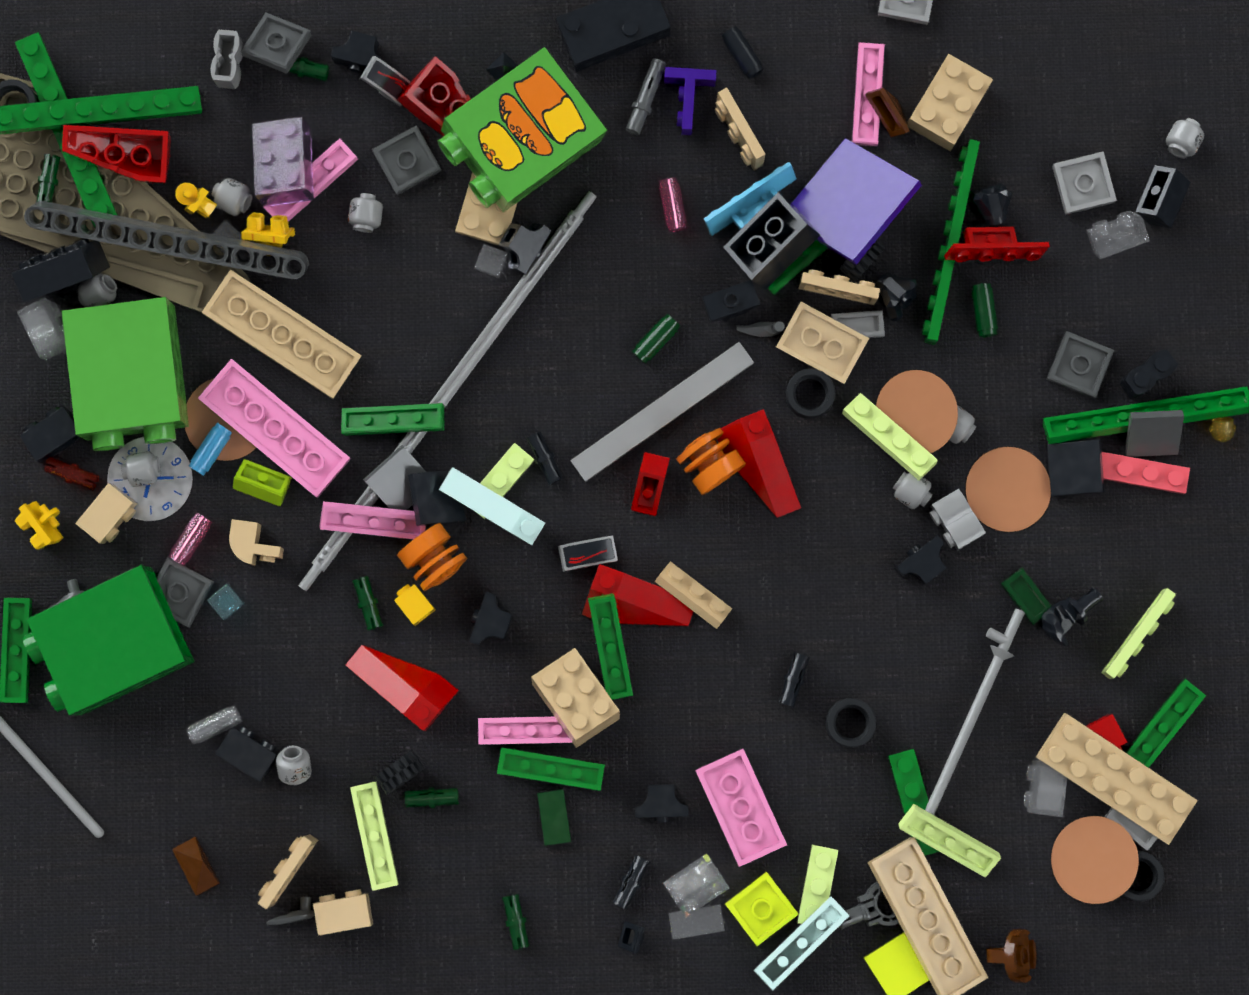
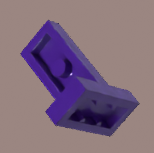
(688, 78)

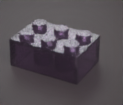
(282, 162)

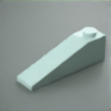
(492, 506)
(801, 943)

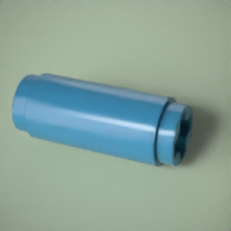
(210, 449)

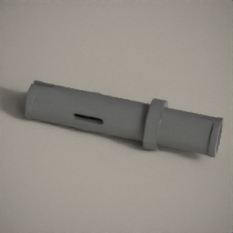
(641, 107)

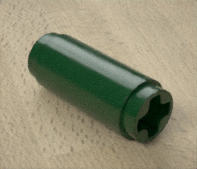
(984, 310)
(656, 338)

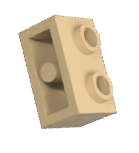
(107, 514)
(342, 913)

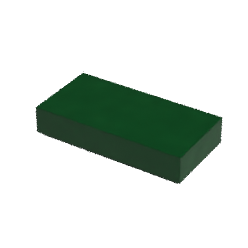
(1026, 595)
(554, 817)

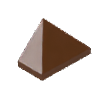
(888, 111)
(195, 866)

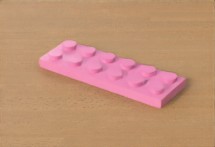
(274, 428)

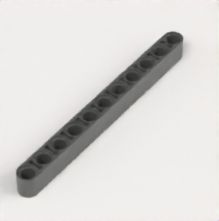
(155, 243)

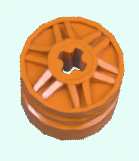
(710, 461)
(430, 554)

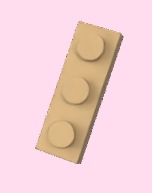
(693, 595)

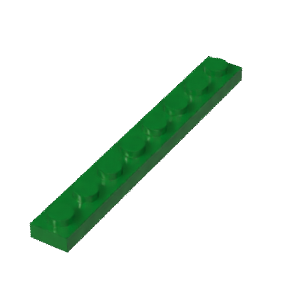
(49, 88)
(100, 109)
(952, 230)
(1116, 419)

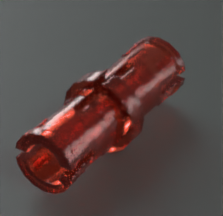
(71, 473)

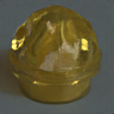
(1222, 429)

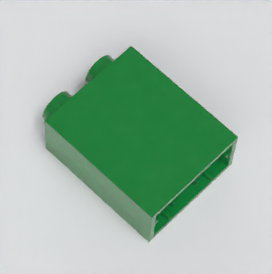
(107, 642)

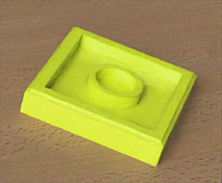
(761, 908)
(897, 966)

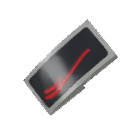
(385, 79)
(587, 553)

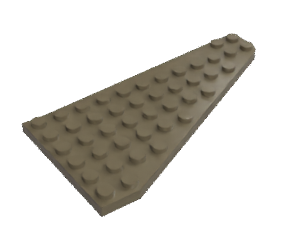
(168, 276)

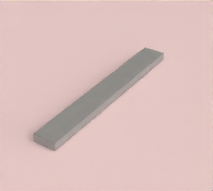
(662, 411)

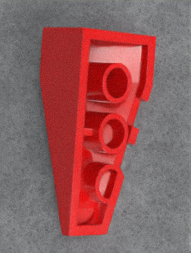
(434, 94)
(130, 152)
(764, 463)
(638, 600)
(409, 688)

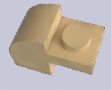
(245, 543)

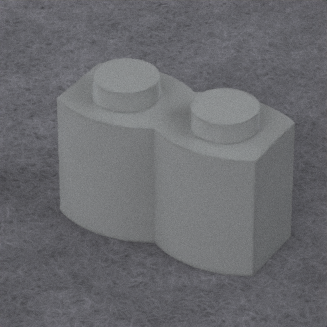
(225, 64)
(957, 520)

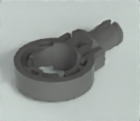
(861, 913)

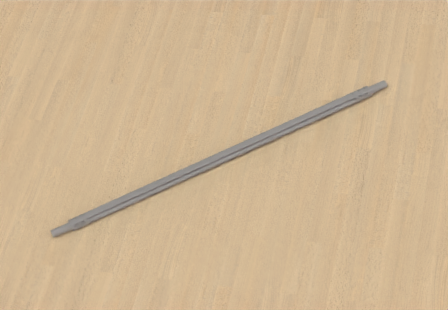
(466, 365)

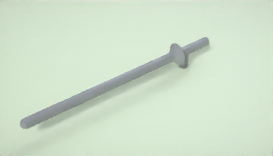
(1000, 654)
(50, 779)

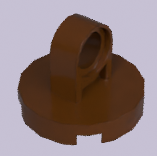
(1017, 955)

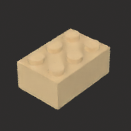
(949, 102)
(575, 697)

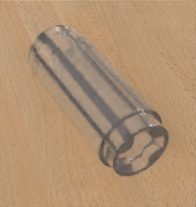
(214, 724)

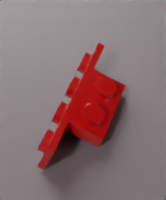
(994, 243)

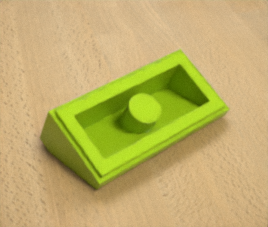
(261, 482)

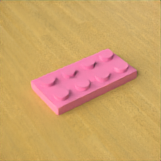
(741, 807)

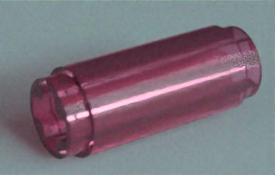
(672, 204)
(190, 539)

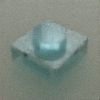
(225, 601)

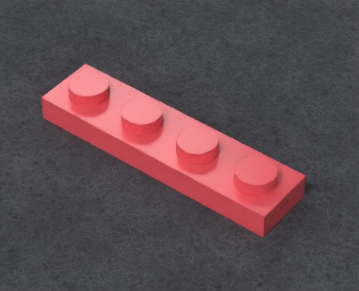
(1145, 473)

